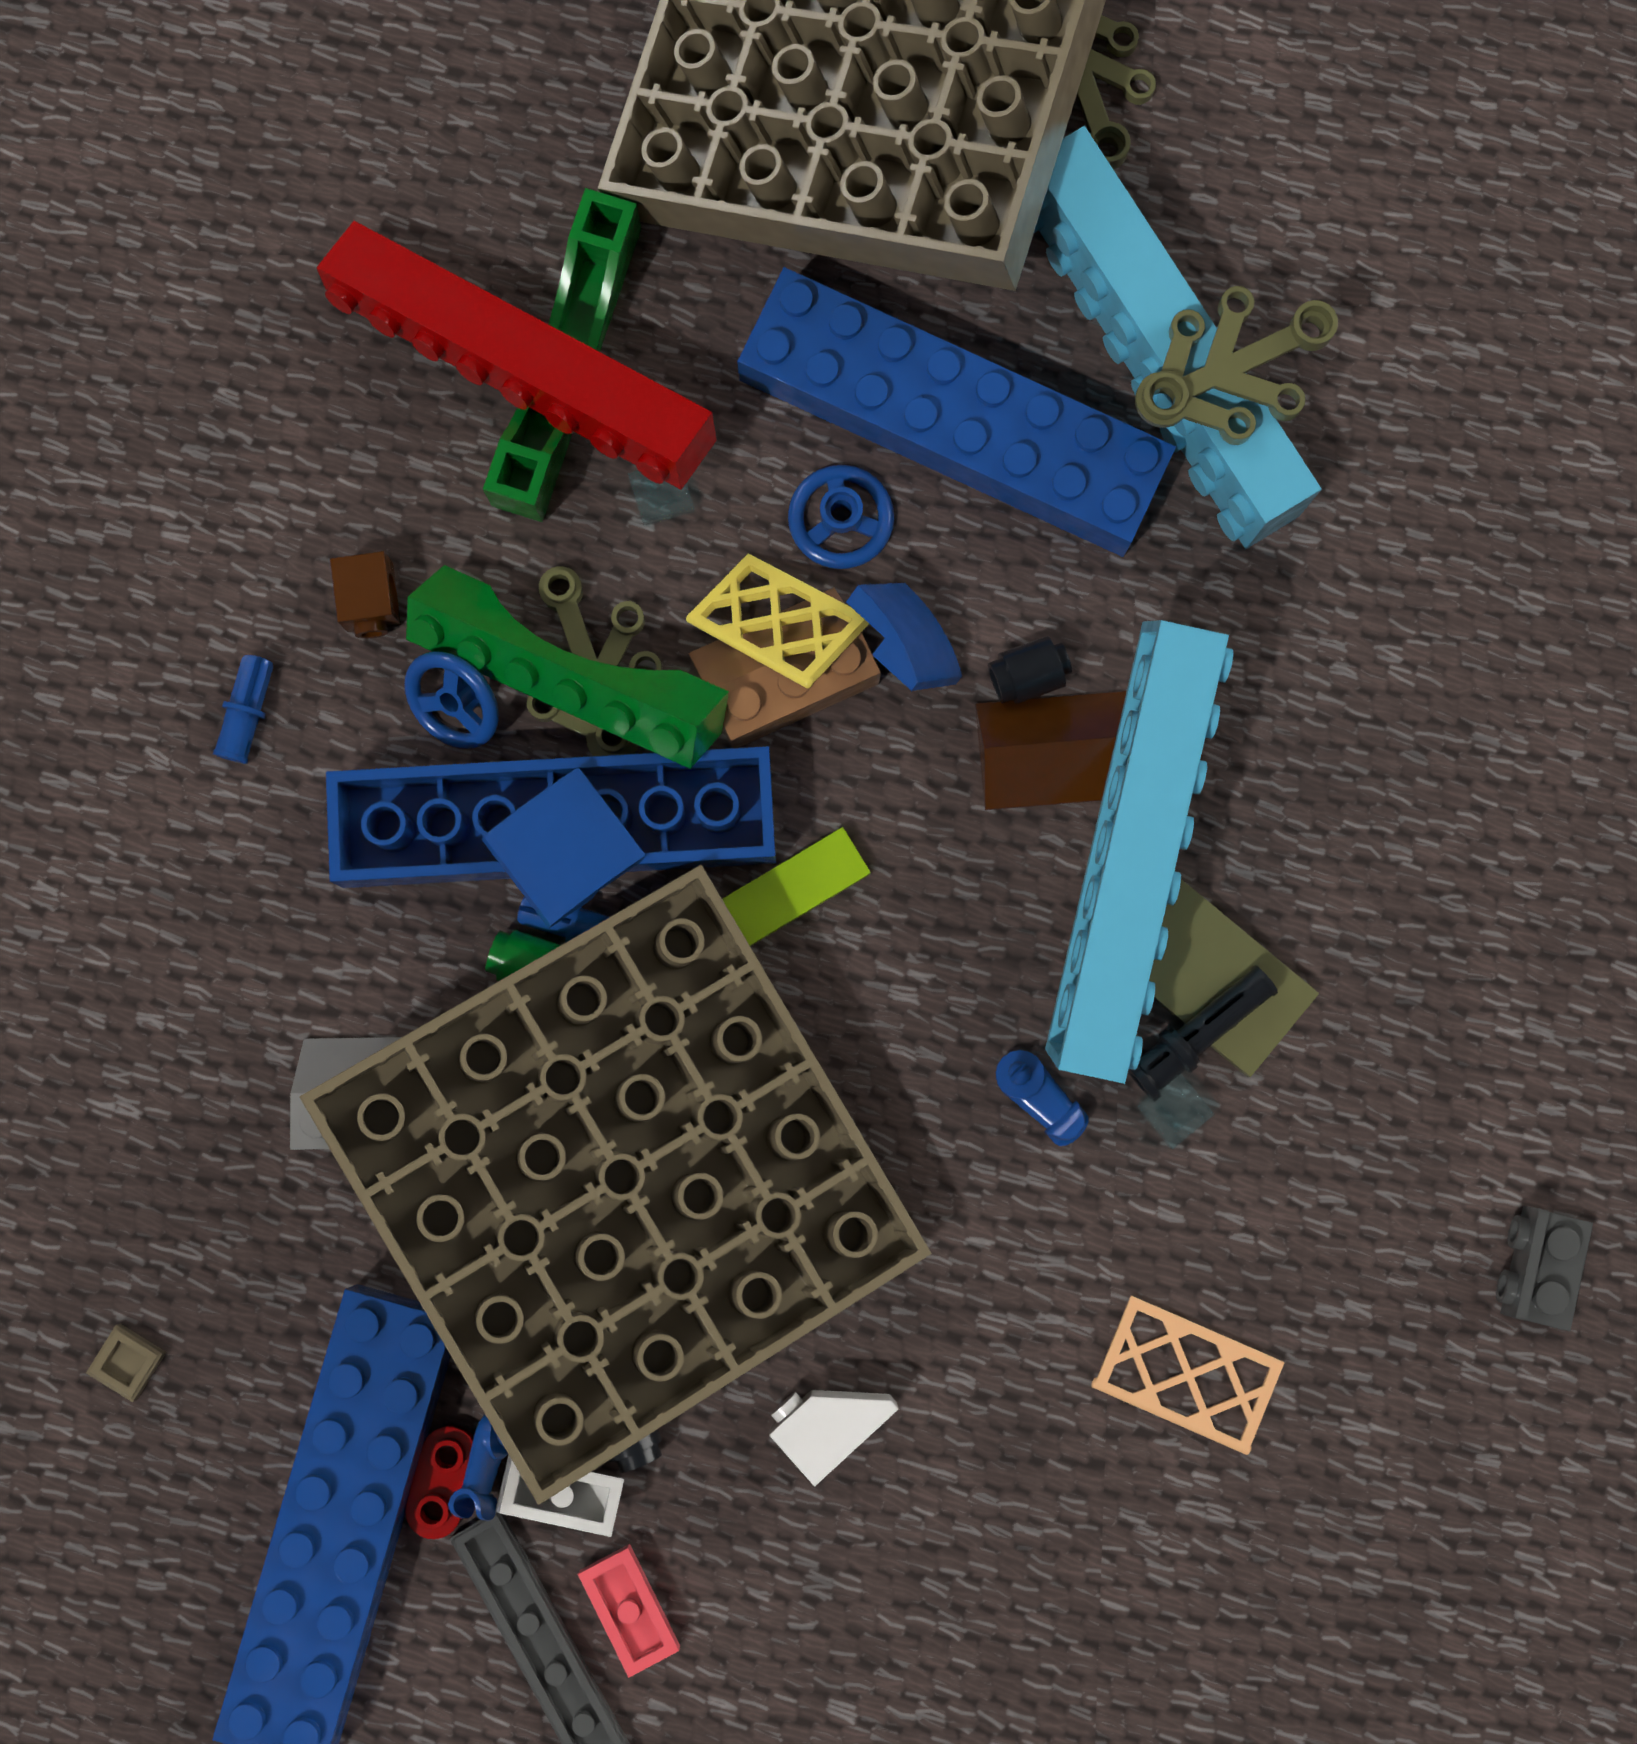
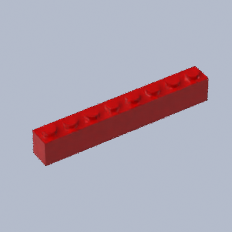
(518, 356)

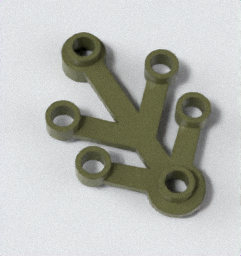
(1117, 75)
(1228, 370)
(580, 644)

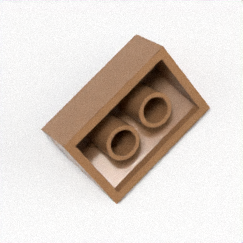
(766, 700)

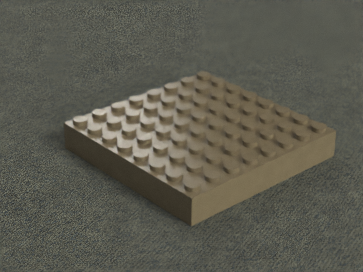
(855, 126)
(616, 1181)

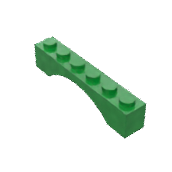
(587, 293)
(651, 708)

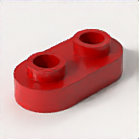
(438, 1481)

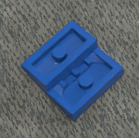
(913, 641)
(563, 847)

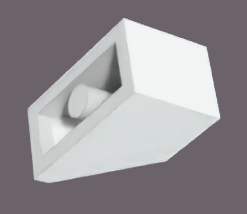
(827, 1427)
(584, 1505)

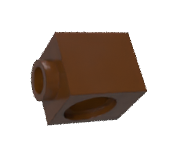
(365, 594)

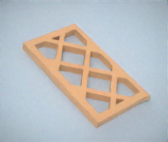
(1229, 1351)

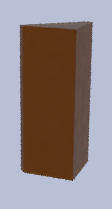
(1047, 749)

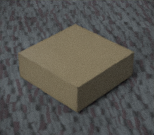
(126, 1362)

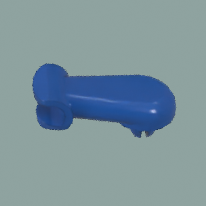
(1037, 1093)
(480, 1475)

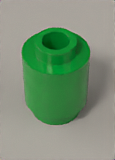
(514, 952)

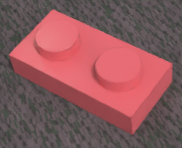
(629, 1610)

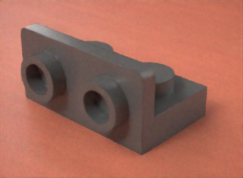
(1544, 1267)

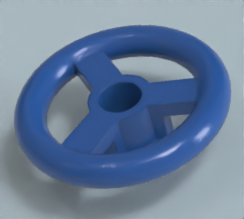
(841, 497)
(461, 694)

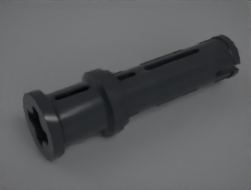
(1180, 1049)

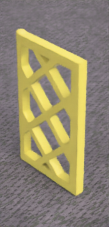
(826, 647)

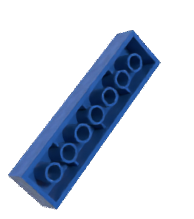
(954, 412)
(432, 818)
(337, 1525)

